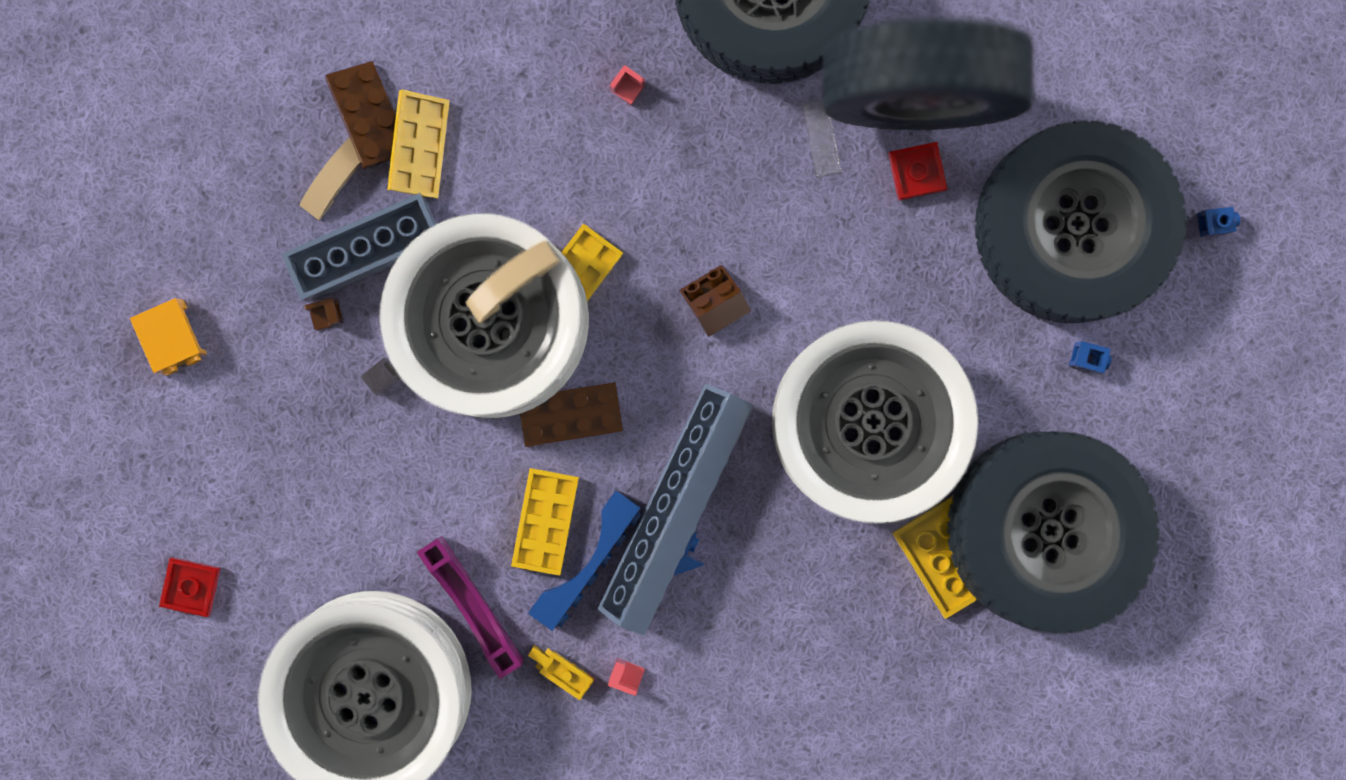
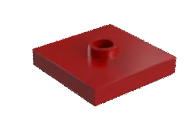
(917, 171)
(189, 587)

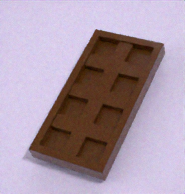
(364, 112)
(573, 415)

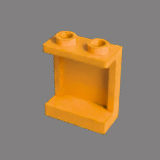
(167, 337)

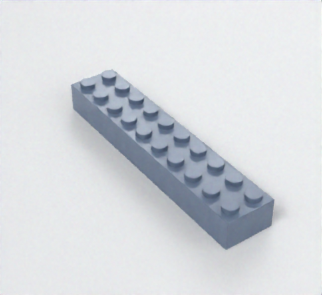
(674, 509)

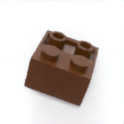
(715, 300)

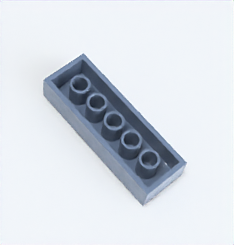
(357, 248)

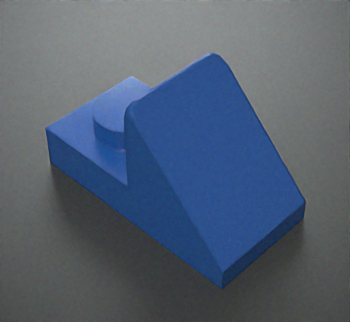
(688, 562)

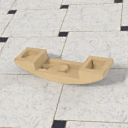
(331, 180)
(510, 279)

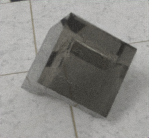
(381, 377)

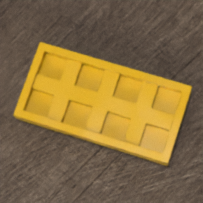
(418, 144)
(591, 258)
(545, 521)

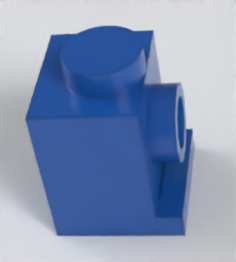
(1210, 223)
(1100, 354)

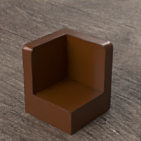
(325, 313)

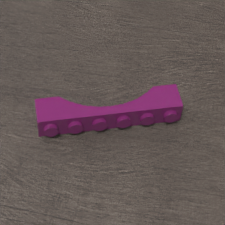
(459, 586)

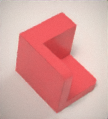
(627, 85)
(626, 676)

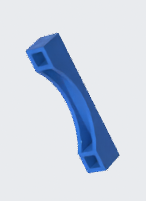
(554, 602)

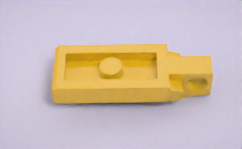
(561, 671)

